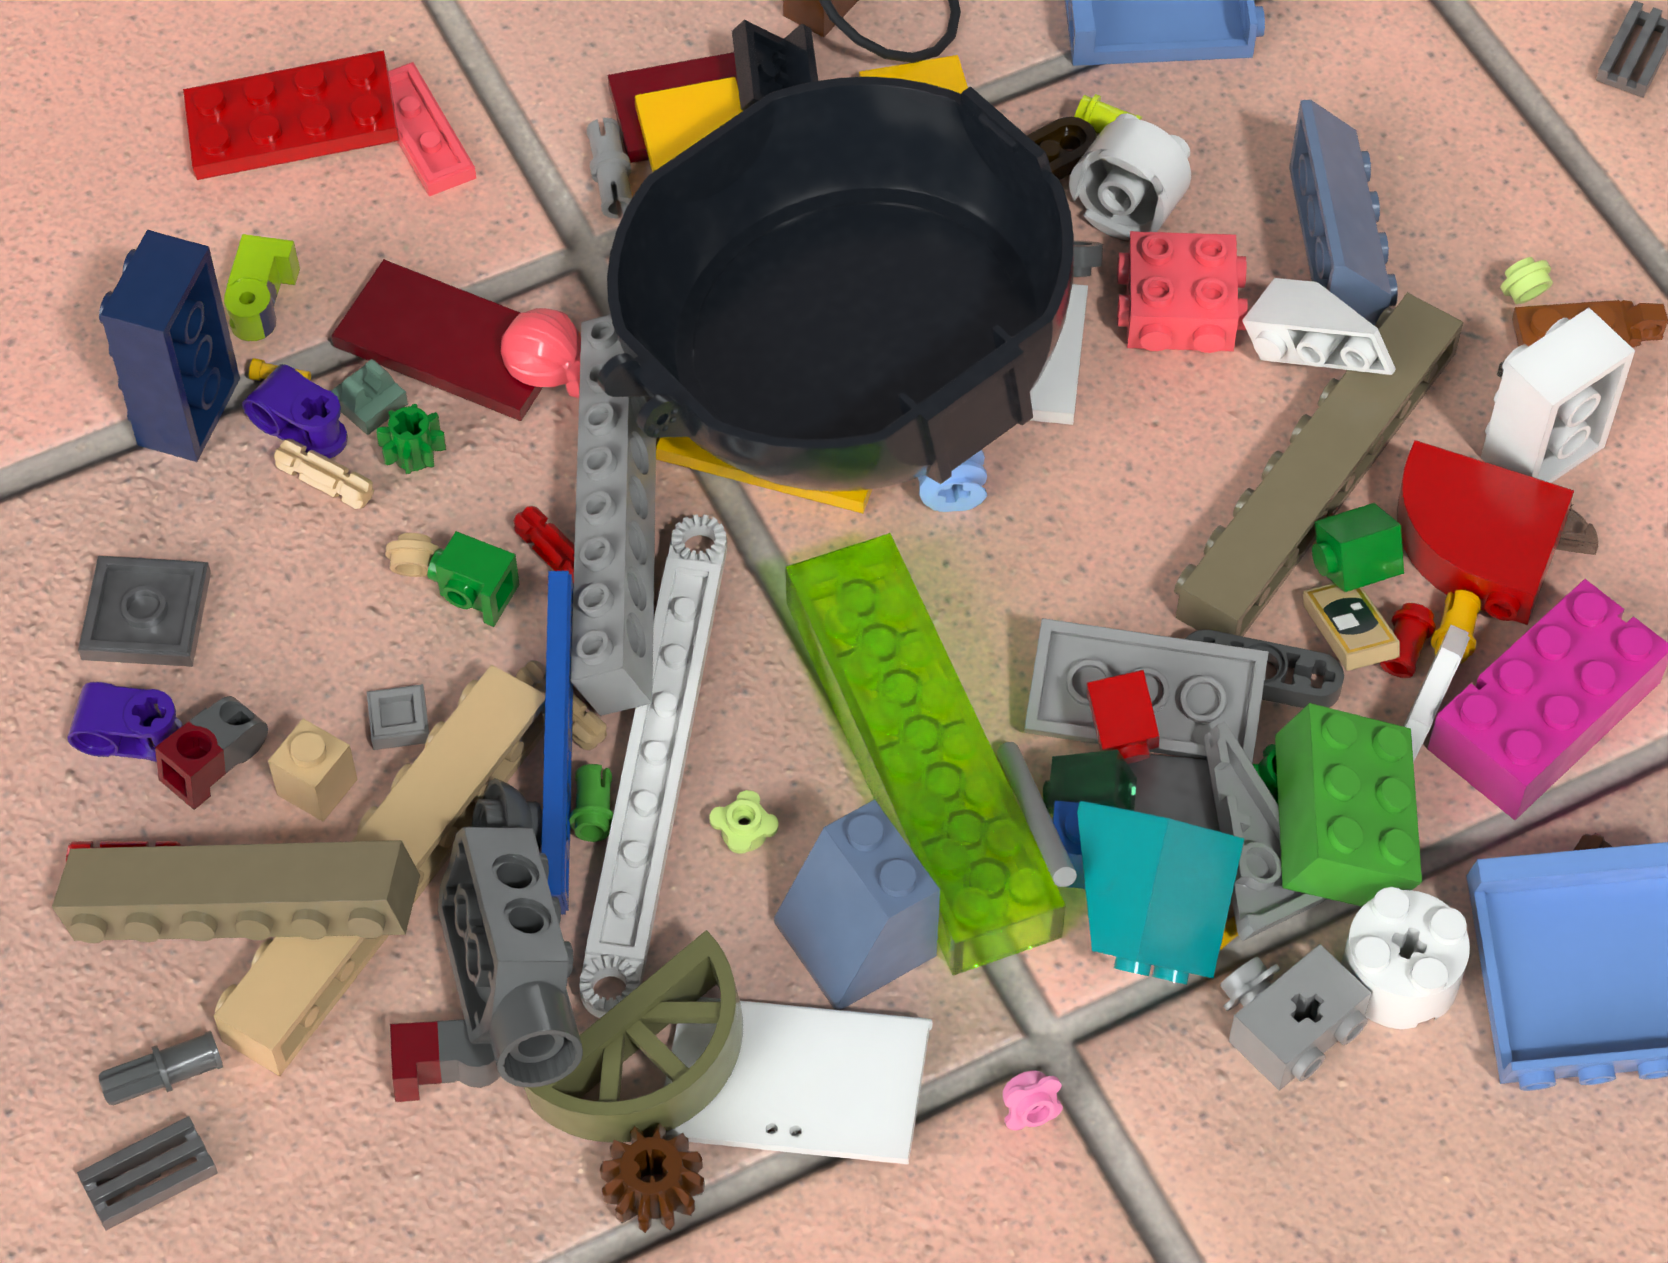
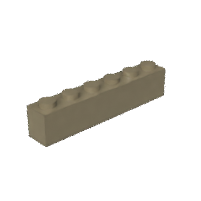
(237, 891)

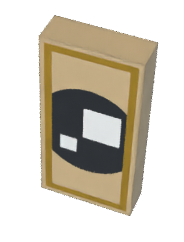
(1351, 626)

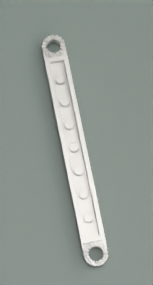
(654, 766)

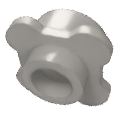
(1247, 982)

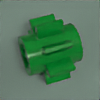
(411, 438)

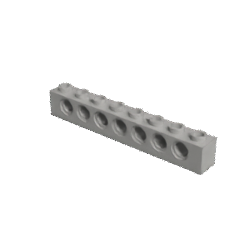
(612, 538)

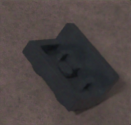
(770, 62)

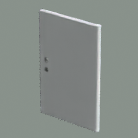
(818, 1071)

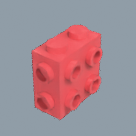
(1181, 291)

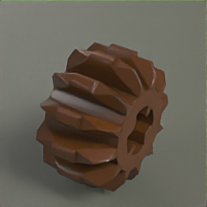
(652, 1157)

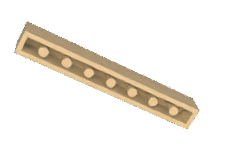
(302, 979)

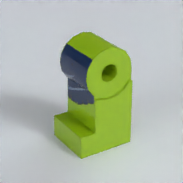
(255, 283)

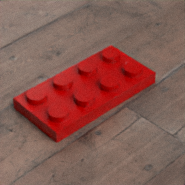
(290, 115)

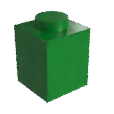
(1358, 547)

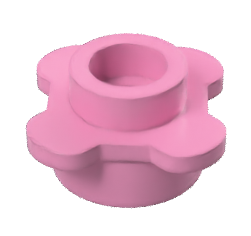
(1031, 1100)

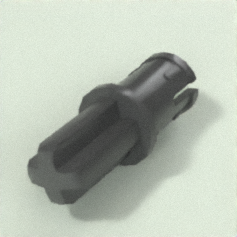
(160, 1069)

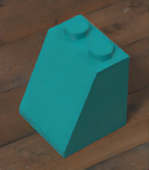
(1156, 890)

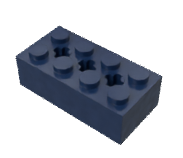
(170, 344)

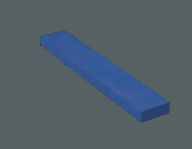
(558, 736)

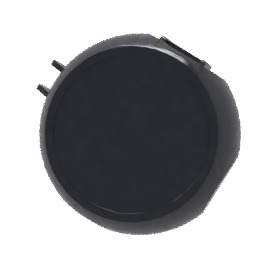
(843, 284)

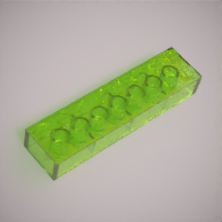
(924, 750)

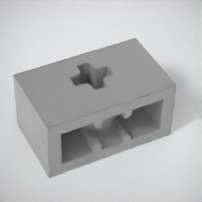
(1301, 1018)

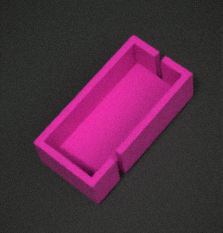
(1549, 699)

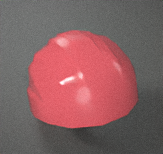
(543, 350)

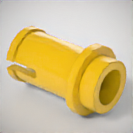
(1461, 613)

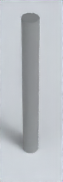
(1036, 815)

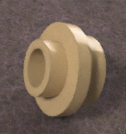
(411, 554)

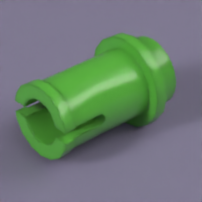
(592, 813)

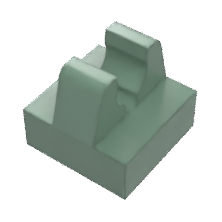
(369, 396)

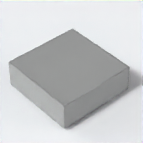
(398, 717)

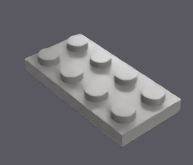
(1188, 683)

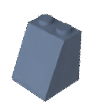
(860, 908)

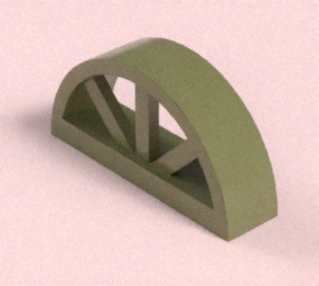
(631, 1025)

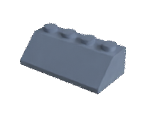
(1340, 213)

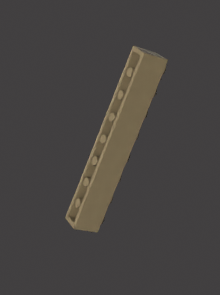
(1315, 473)

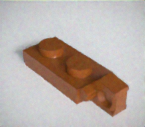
(1630, 322)

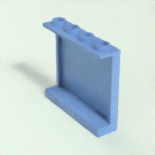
(1162, 30)
(1575, 962)

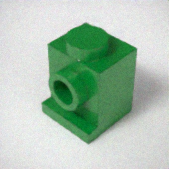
(475, 575)

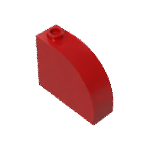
(1480, 528)

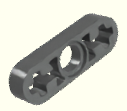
(1281, 656)

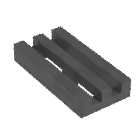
(1650, 22)
(137, 1154)

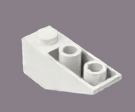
(1315, 328)

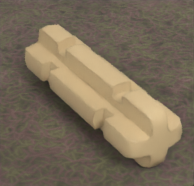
(323, 473)
(587, 726)

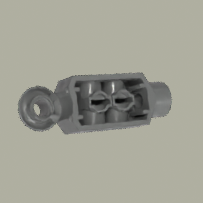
(509, 941)

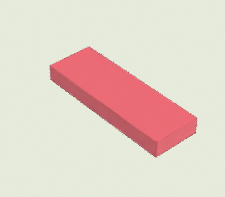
(426, 134)

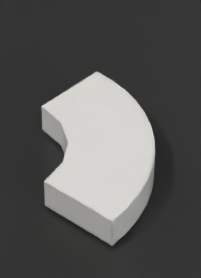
(1435, 685)

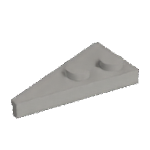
(1251, 812)

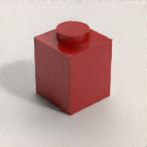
(1124, 715)

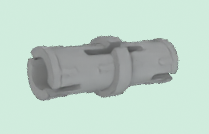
(609, 166)

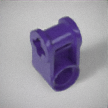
(297, 410)
(121, 721)

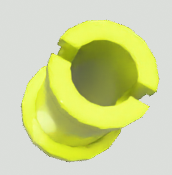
(1097, 112)

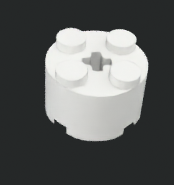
(1131, 177)
(1408, 956)

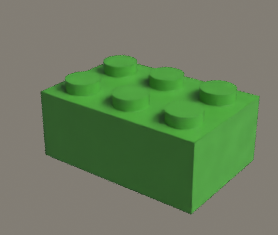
(1346, 806)

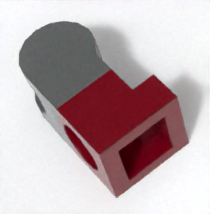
(208, 749)
(436, 1055)

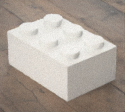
(1558, 398)

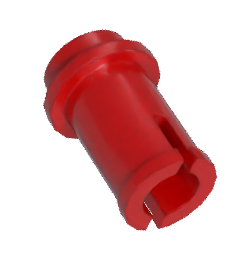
(1411, 627)

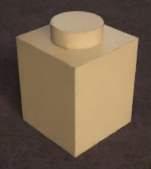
(313, 769)

